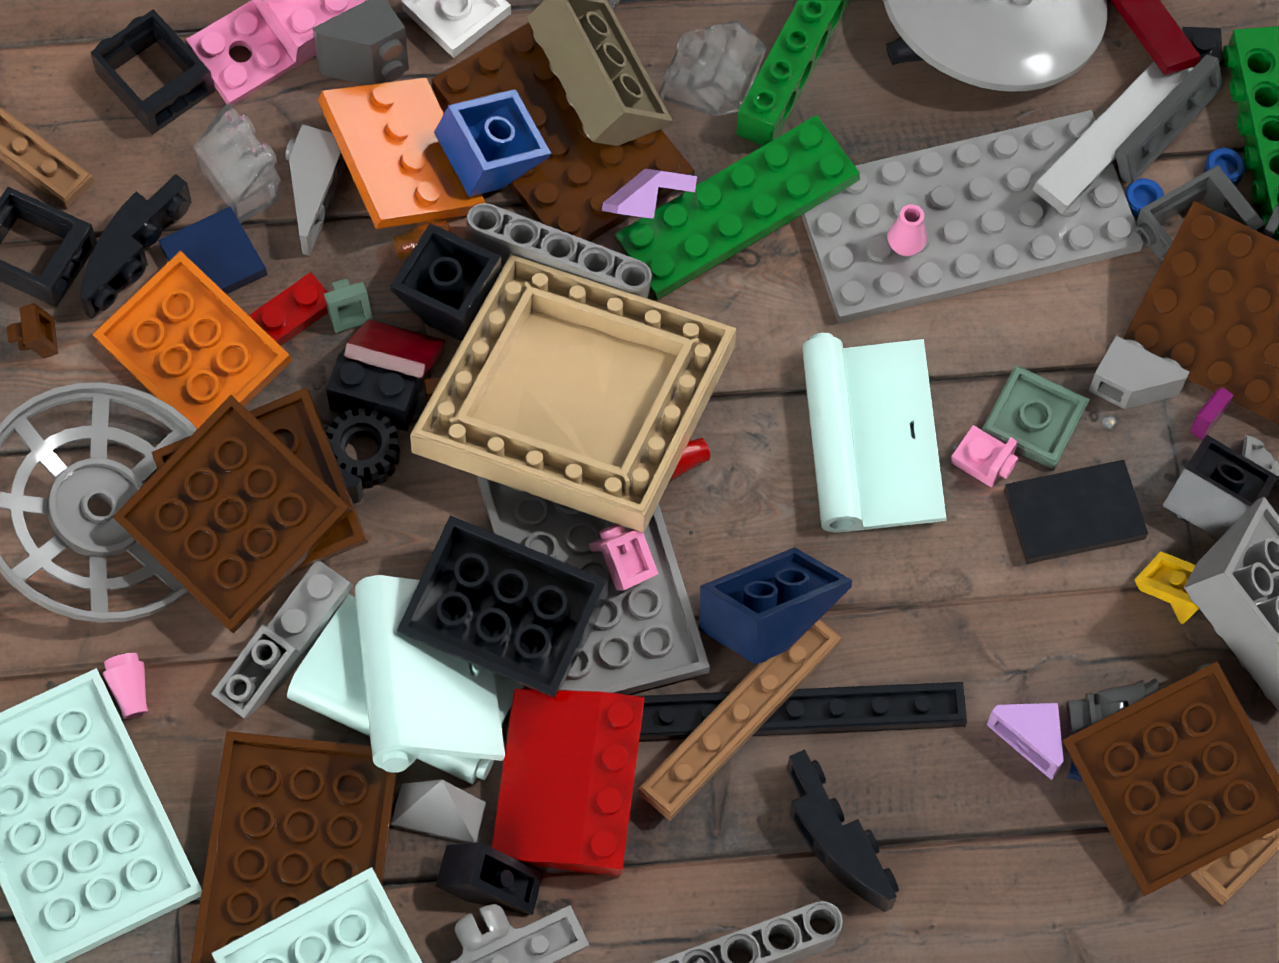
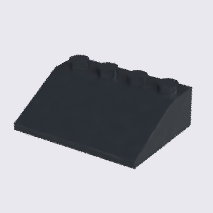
(504, 607)

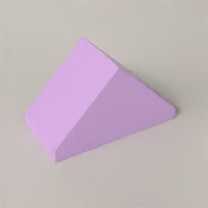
(1032, 732)

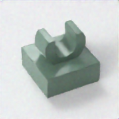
(348, 305)

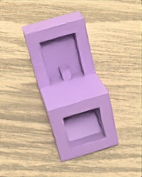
(640, 193)

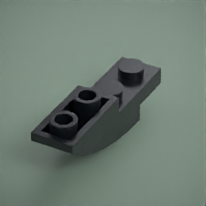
(120, 249)
(842, 849)

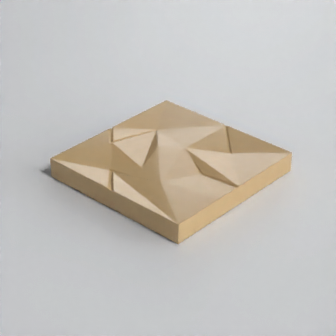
(574, 392)

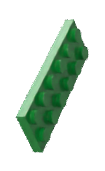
(739, 206)

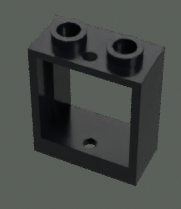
(172, 98)
(68, 259)

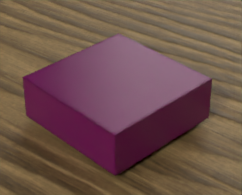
(1211, 413)

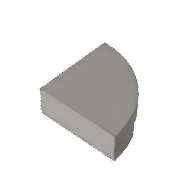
(1256, 452)

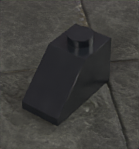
(489, 877)

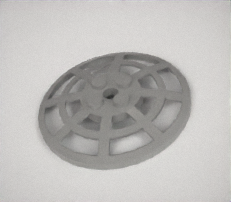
(76, 486)

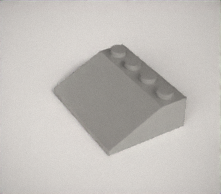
(1240, 593)

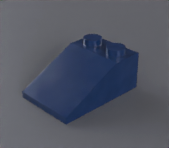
(769, 603)

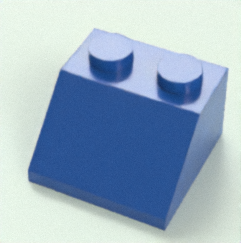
(490, 141)

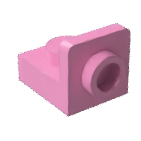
(985, 456)
(625, 555)

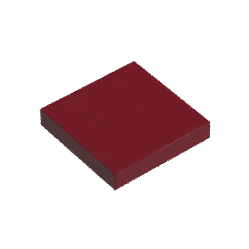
(394, 348)

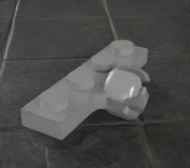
(539, 942)

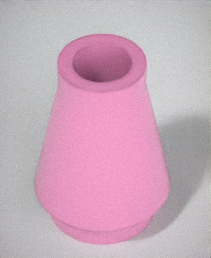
(908, 232)
(127, 683)

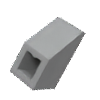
(1135, 376)

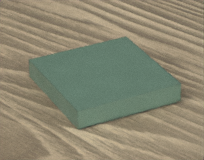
(1036, 415)

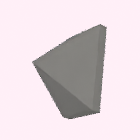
(439, 811)

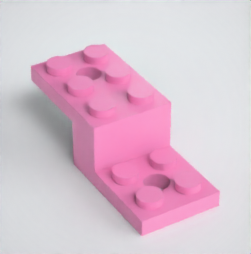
(273, 31)

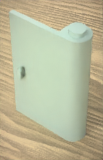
(865, 454)
(334, 686)
(417, 693)

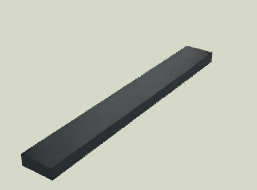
(819, 710)

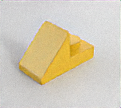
(1166, 580)

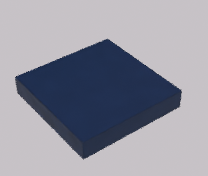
(218, 249)

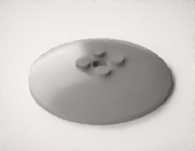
(1002, 41)

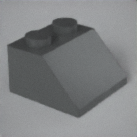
(362, 44)

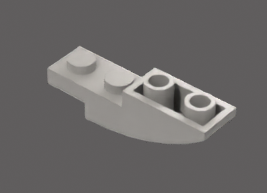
(285, 641)

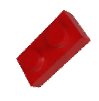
(292, 309)

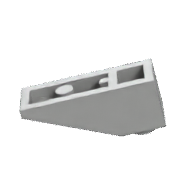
(315, 176)

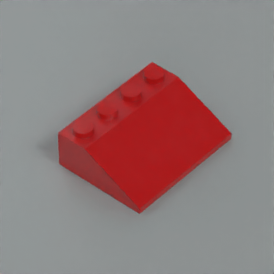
(569, 780)

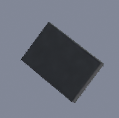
(1075, 511)

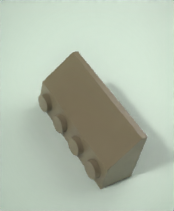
(598, 70)

